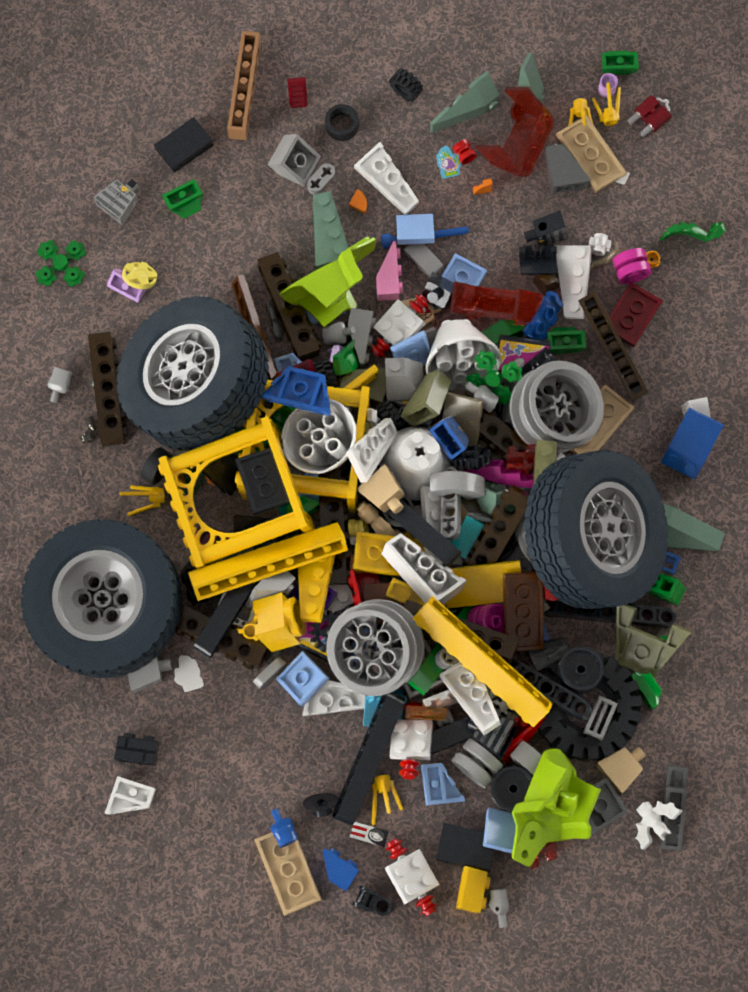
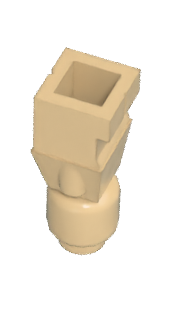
(370, 514)

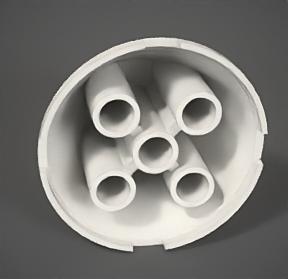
(455, 351)
(318, 441)
(413, 458)

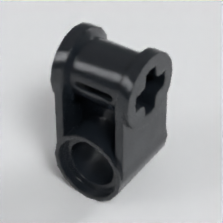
(371, 901)

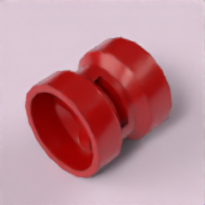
(464, 151)

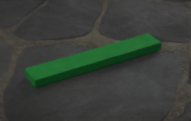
(429, 670)

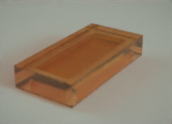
(427, 713)

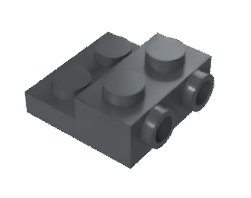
(607, 807)

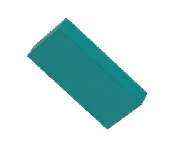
(469, 532)

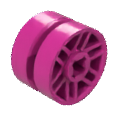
(632, 266)
(488, 616)

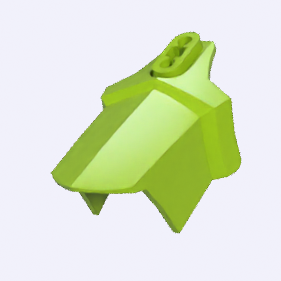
(327, 290)
(553, 808)

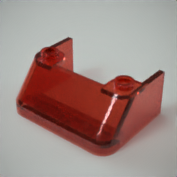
(527, 136)
(495, 303)

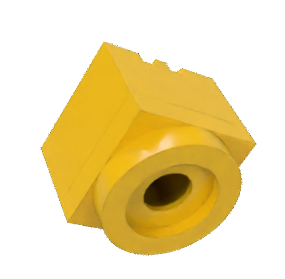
(278, 621)

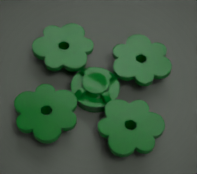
(60, 263)
(494, 378)

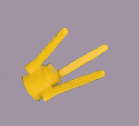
(580, 109)
(610, 115)
(155, 495)
(248, 630)
(383, 785)

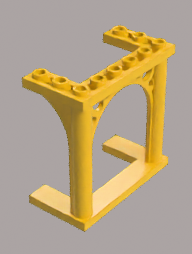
(173, 471)
(310, 484)

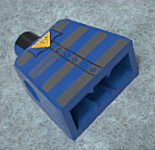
(450, 437)

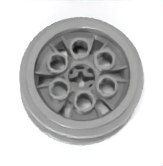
(576, 386)
(397, 624)

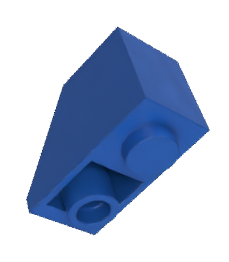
(339, 871)

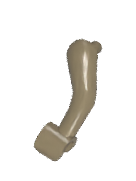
(607, 259)

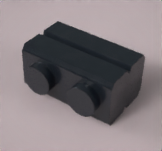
(136, 750)

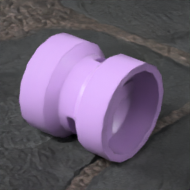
(607, 78)

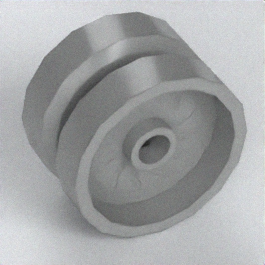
(477, 762)

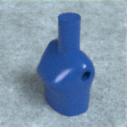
(283, 829)

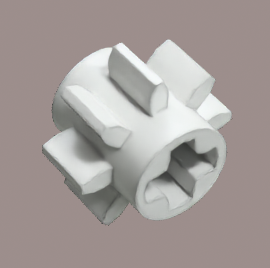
(600, 244)

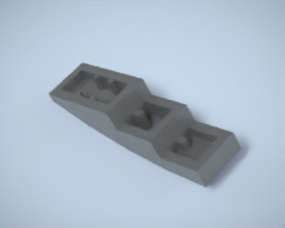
(675, 792)

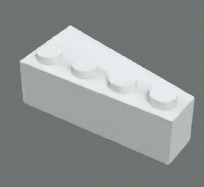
(422, 570)

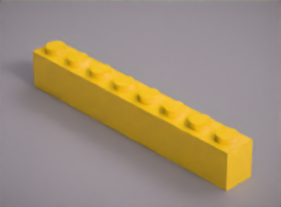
(267, 561)
(482, 661)

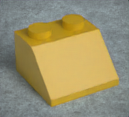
(472, 890)

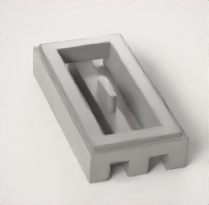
(594, 733)

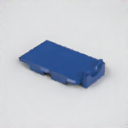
(545, 317)

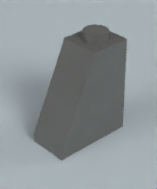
(564, 170)

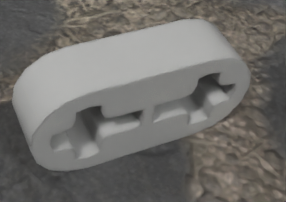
(318, 176)
(269, 673)

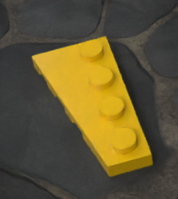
(313, 588)

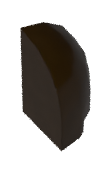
(546, 283)

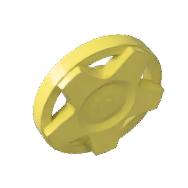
(139, 273)

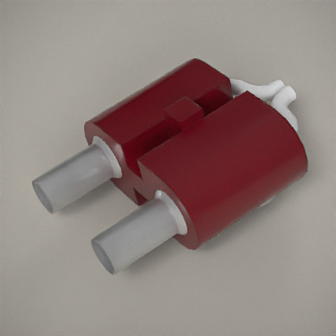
(652, 114)

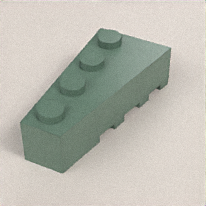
(327, 230)

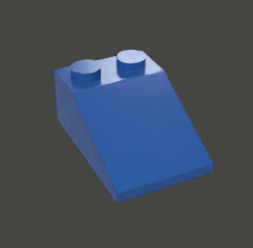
(692, 443)

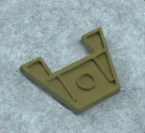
(642, 650)

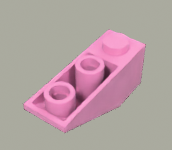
(387, 279)

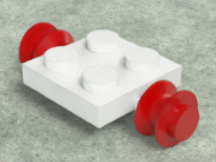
(399, 324)
(411, 742)
(411, 876)

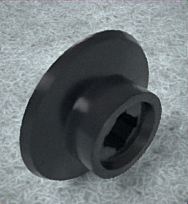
(321, 804)

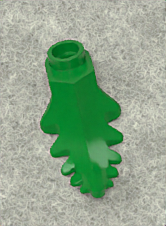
(693, 230)

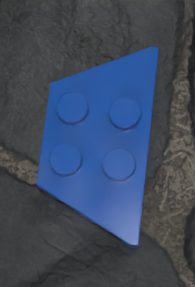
(300, 390)

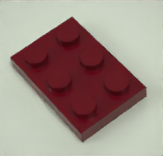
(634, 313)

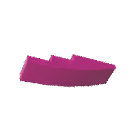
(498, 473)

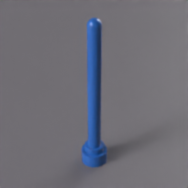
(387, 239)

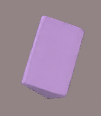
(118, 284)

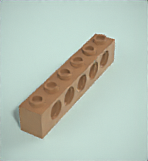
(244, 85)

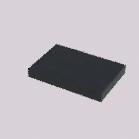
(262, 481)

